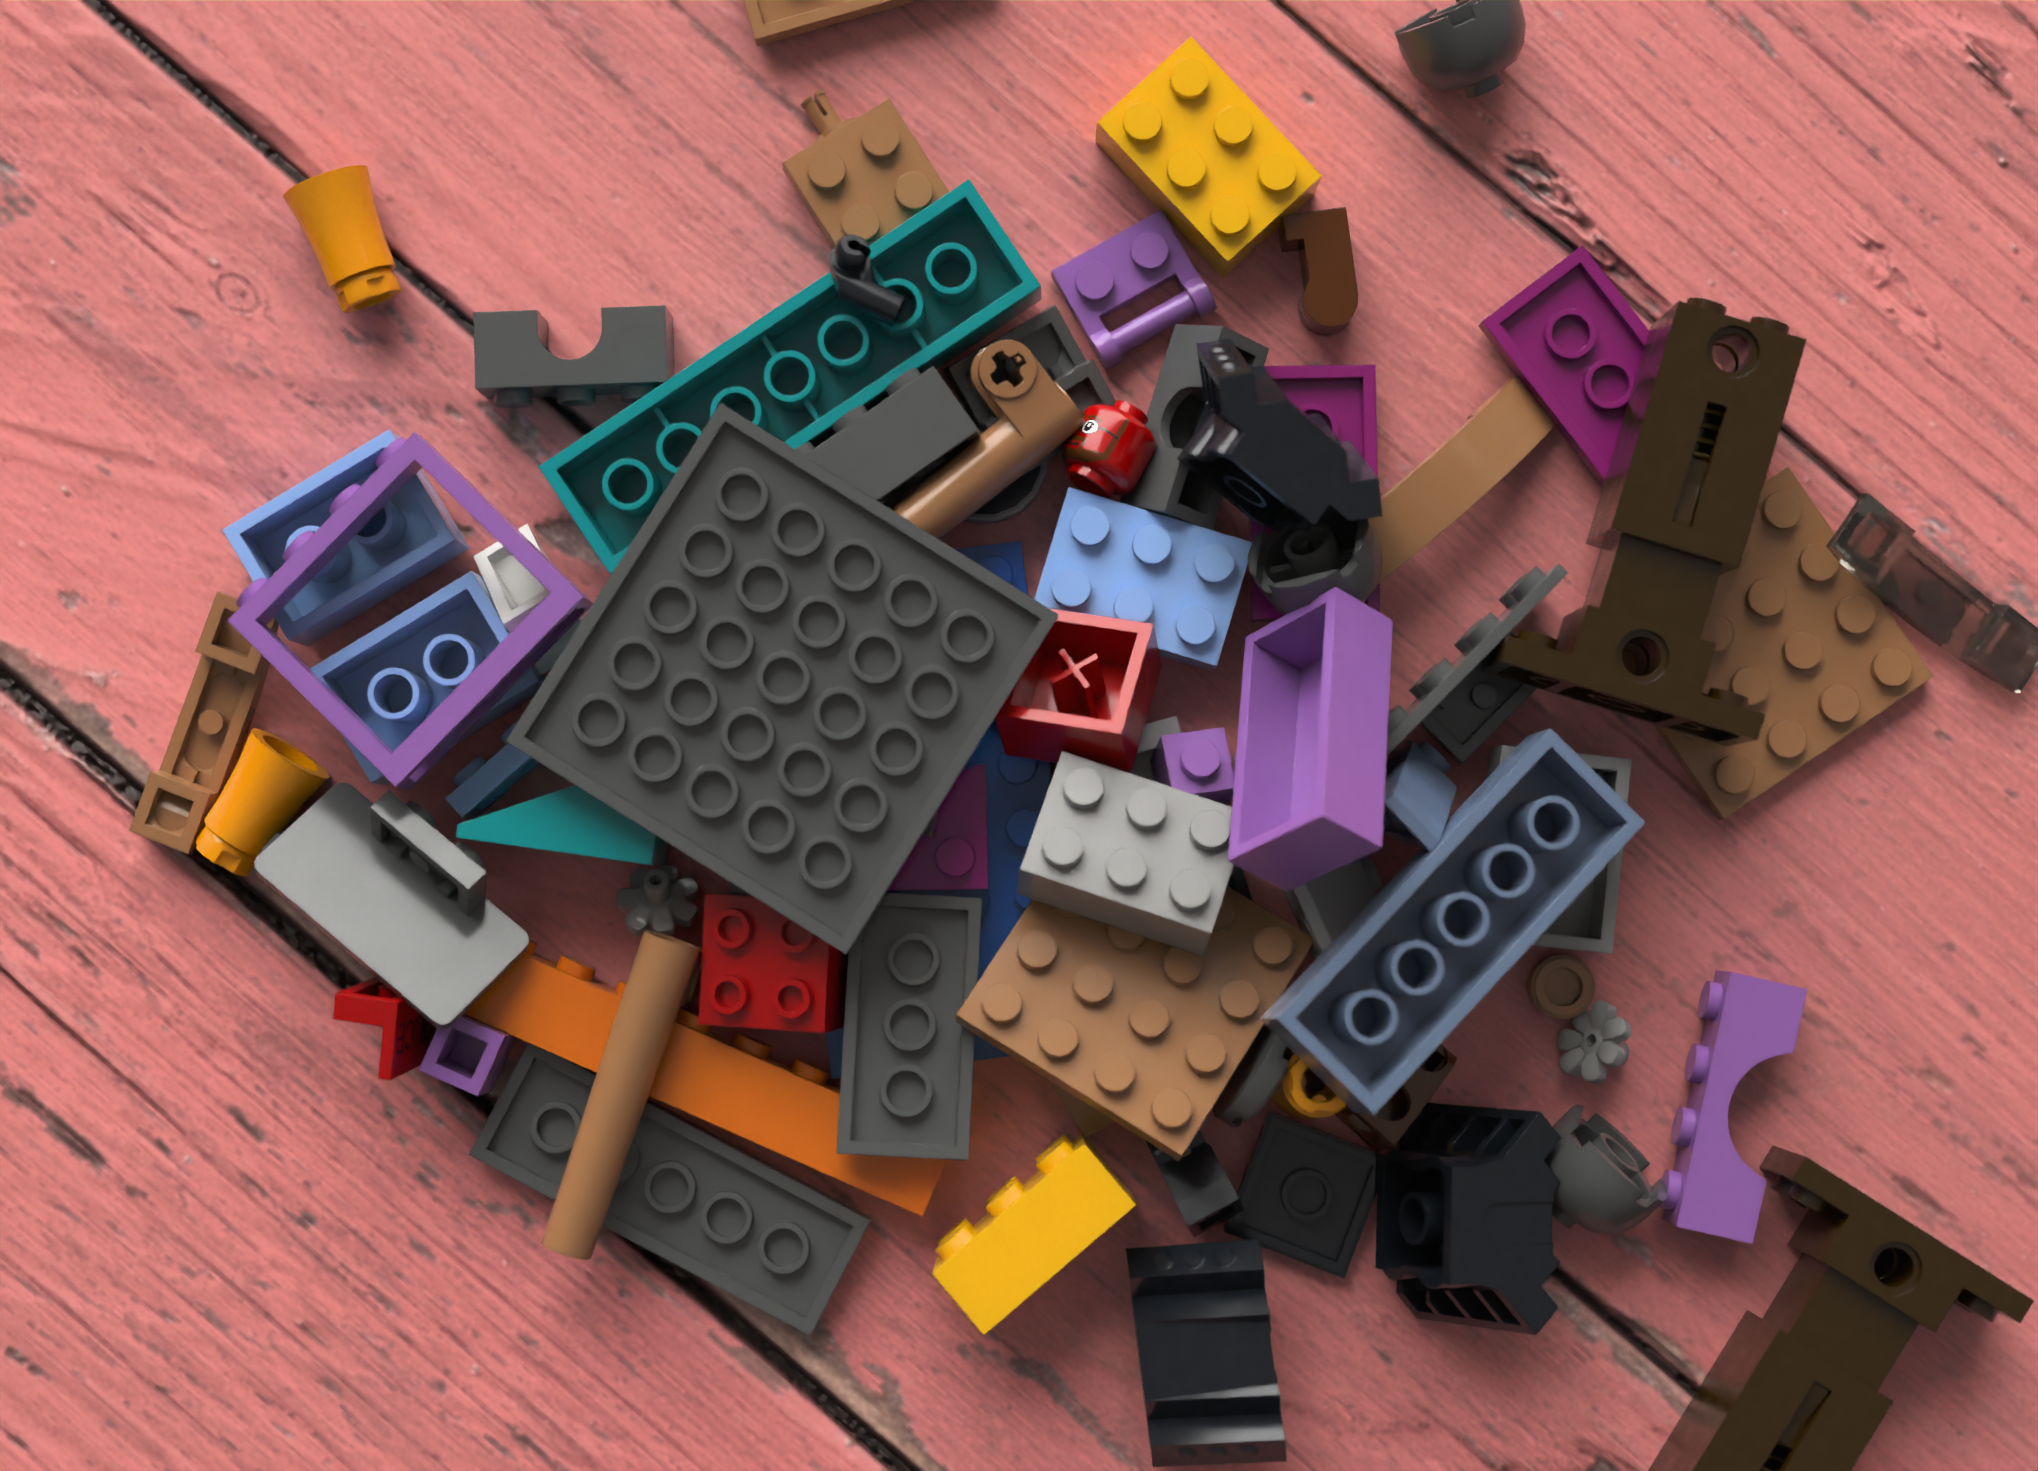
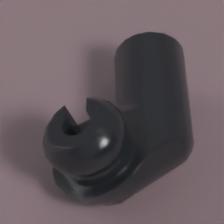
(856, 282)

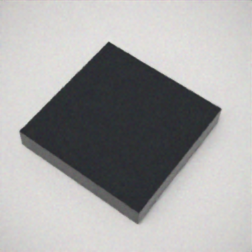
(1306, 1194)

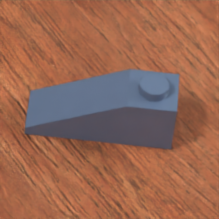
(1417, 794)

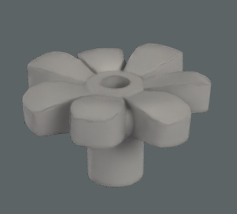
(658, 900)
(1594, 1043)

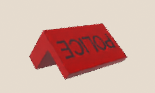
(404, 1033)

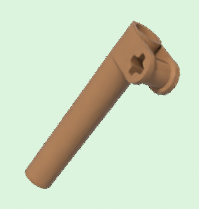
(1032, 423)
(659, 984)

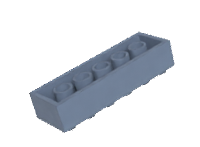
(1452, 922)

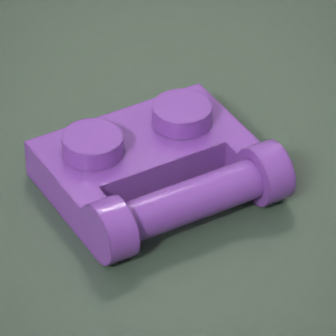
(1123, 272)

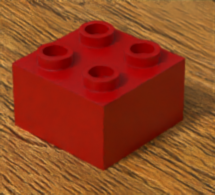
(1084, 692)
(767, 969)

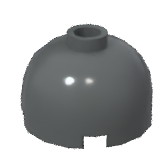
(1464, 44)
(1301, 565)
(1600, 1176)

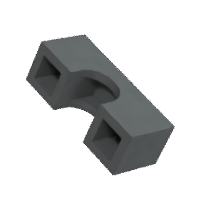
(517, 363)
(1173, 414)

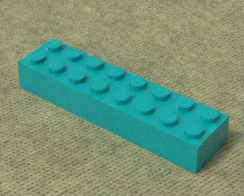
(803, 364)

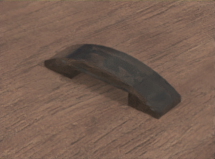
(1933, 597)

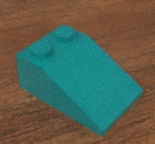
(571, 824)

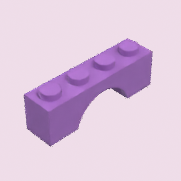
(1743, 1026)

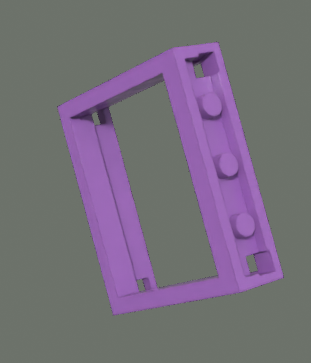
(487, 682)

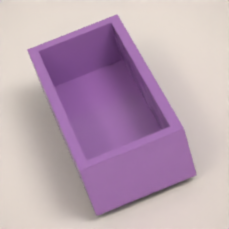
(1312, 741)

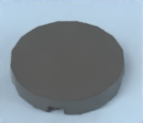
(1253, 1080)

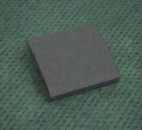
(1056, 352)

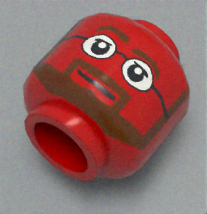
(1109, 449)

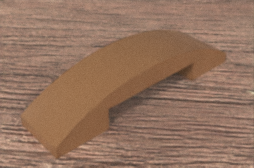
(1459, 473)
(206, 733)

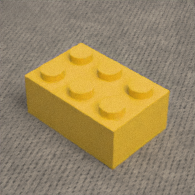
(1206, 156)
(1030, 1230)

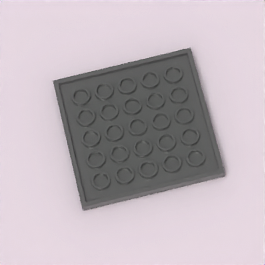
(782, 678)

